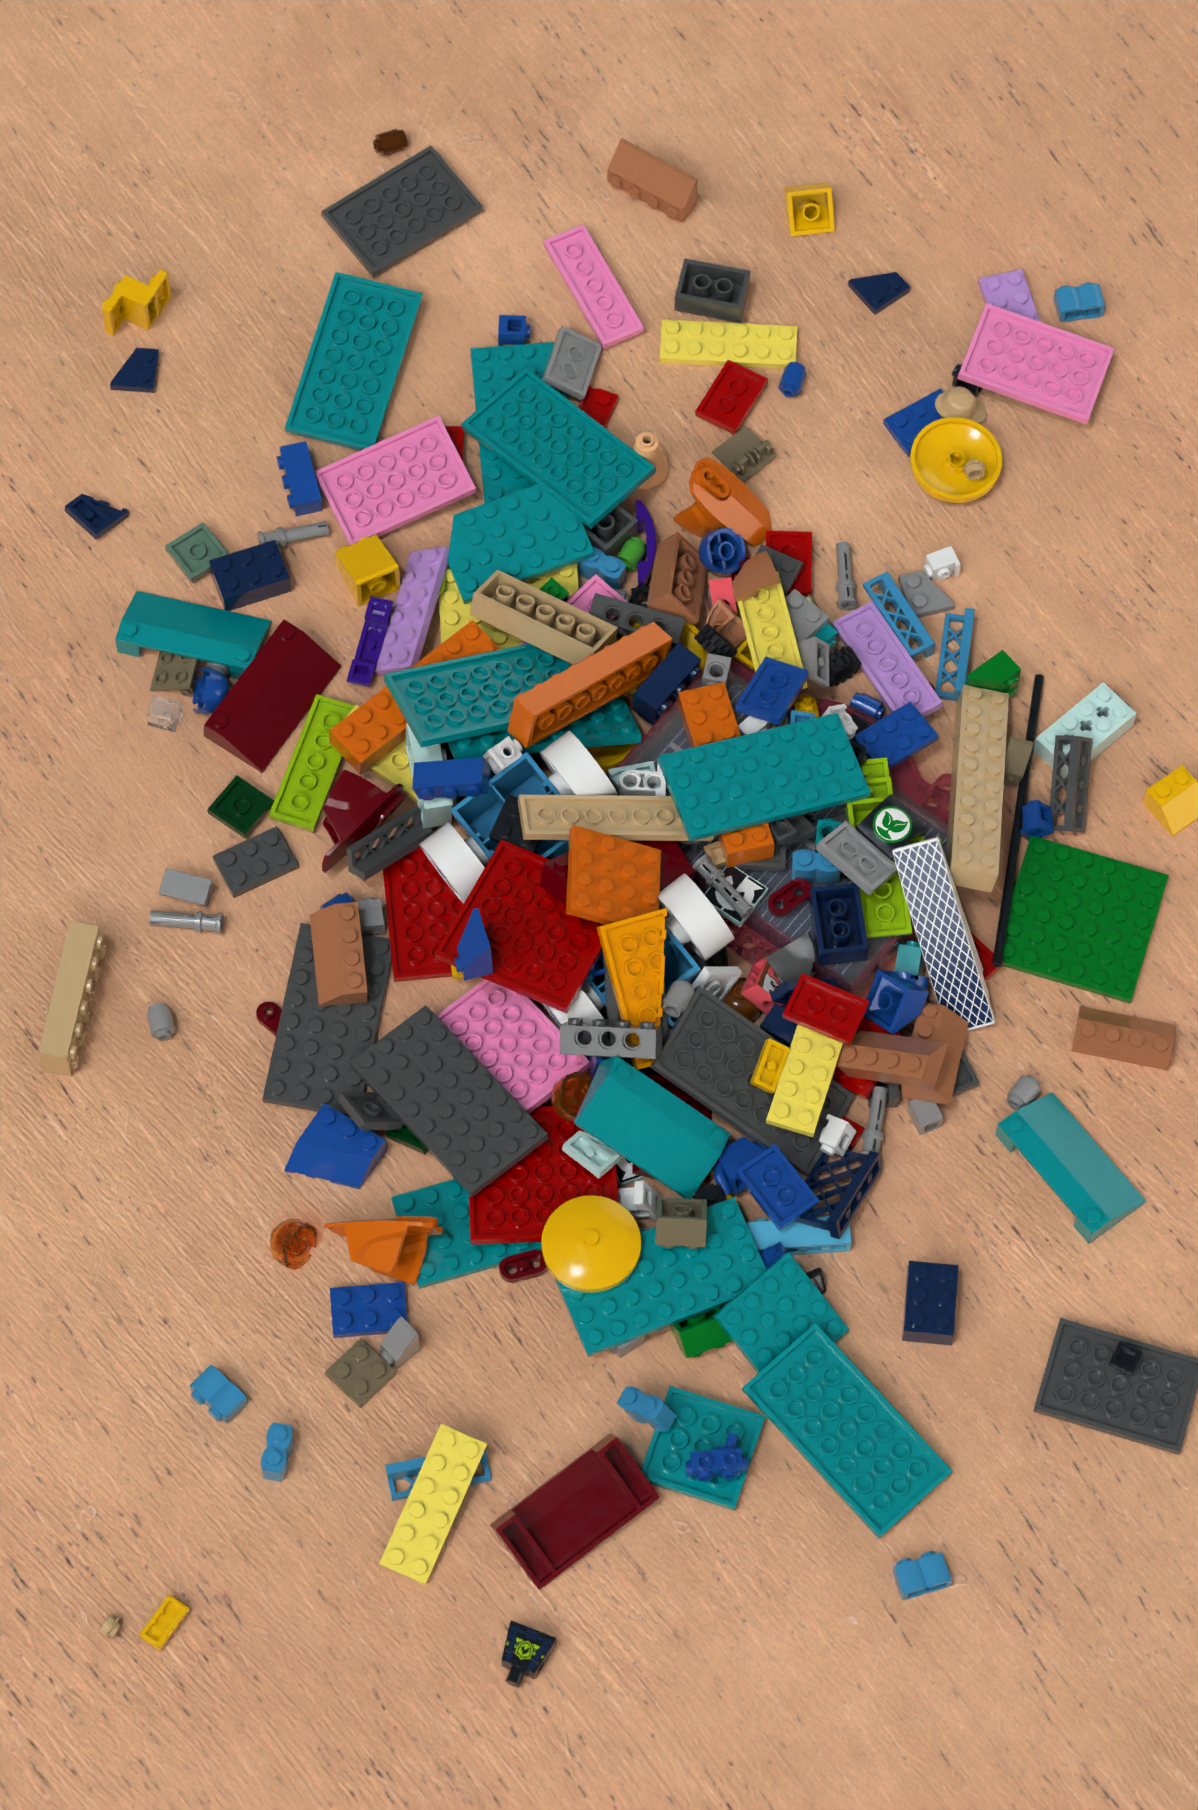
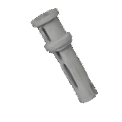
(291, 535)
(845, 584)
(713, 879)
(198, 921)
(873, 1134)

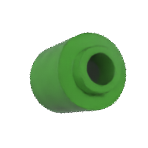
(632, 552)

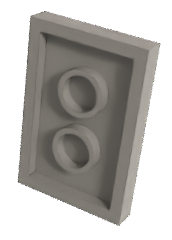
(571, 363)
(857, 858)

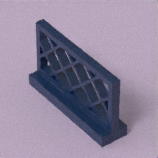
(851, 1194)

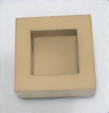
(715, 853)

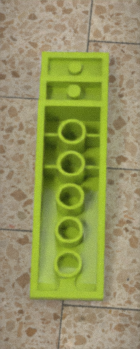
(886, 908)

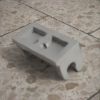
(186, 887)

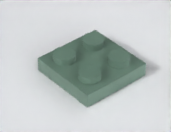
(194, 551)

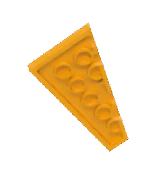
(636, 968)

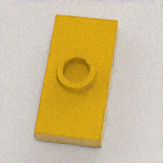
(164, 1622)

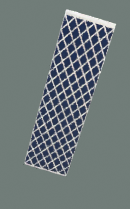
(943, 932)

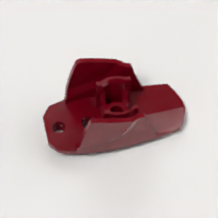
(354, 811)

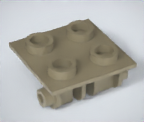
(744, 453)
(174, 673)

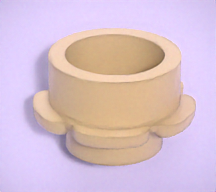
(974, 469)
(109, 1627)

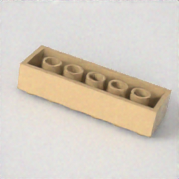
(540, 618)
(71, 999)

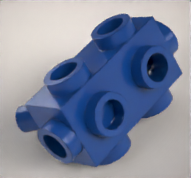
(722, 1462)

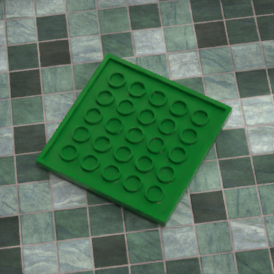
(1081, 918)

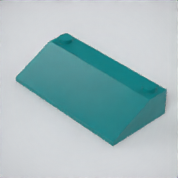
(191, 631)
(650, 1127)
(1070, 1165)

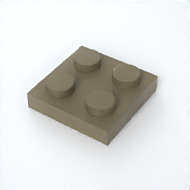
(360, 1373)

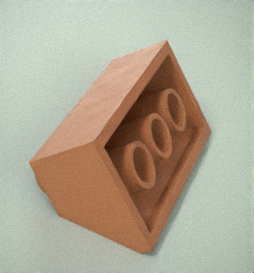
(652, 181)
(677, 579)
(338, 955)
(941, 1025)
(1123, 1038)
(893, 1059)

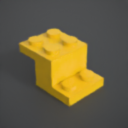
(136, 302)

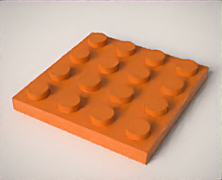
(610, 877)

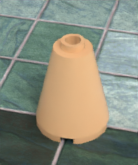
(649, 448)

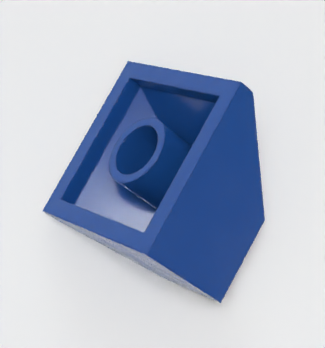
(474, 949)
(894, 1001)

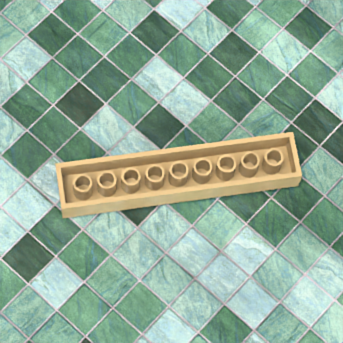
(977, 787)

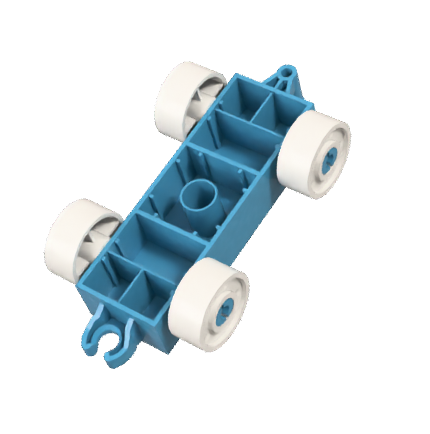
(574, 772)

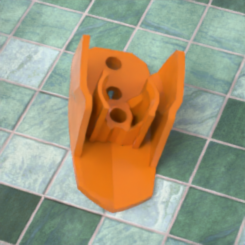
(723, 503)
(389, 1245)

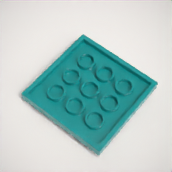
(777, 1312)
(700, 1426)

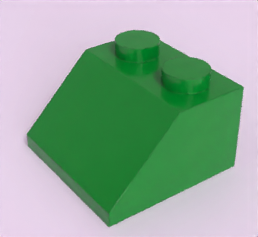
(996, 674)
(699, 1334)

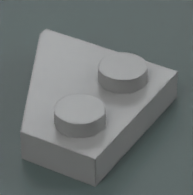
(923, 595)

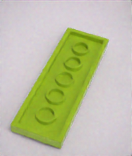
(311, 767)

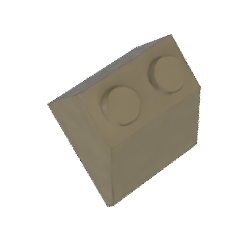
(681, 1222)

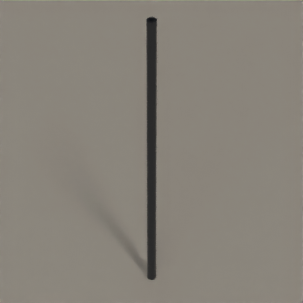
(1017, 825)

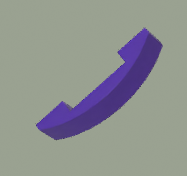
(646, 525)
(371, 641)

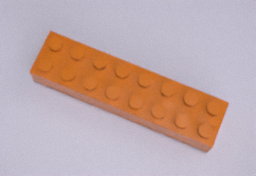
(588, 684)
(710, 719)
(379, 723)

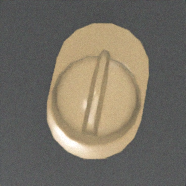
(960, 403)

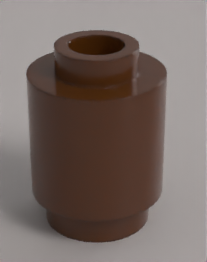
(390, 142)

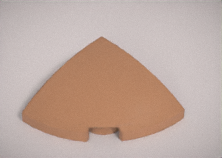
(754, 575)
(726, 623)

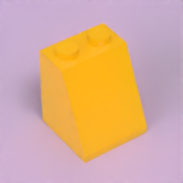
(368, 569)

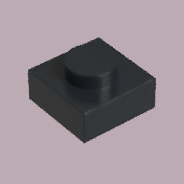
(1125, 1358)

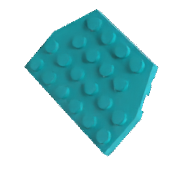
(516, 534)

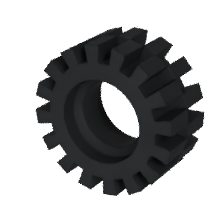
(715, 642)
(842, 665)

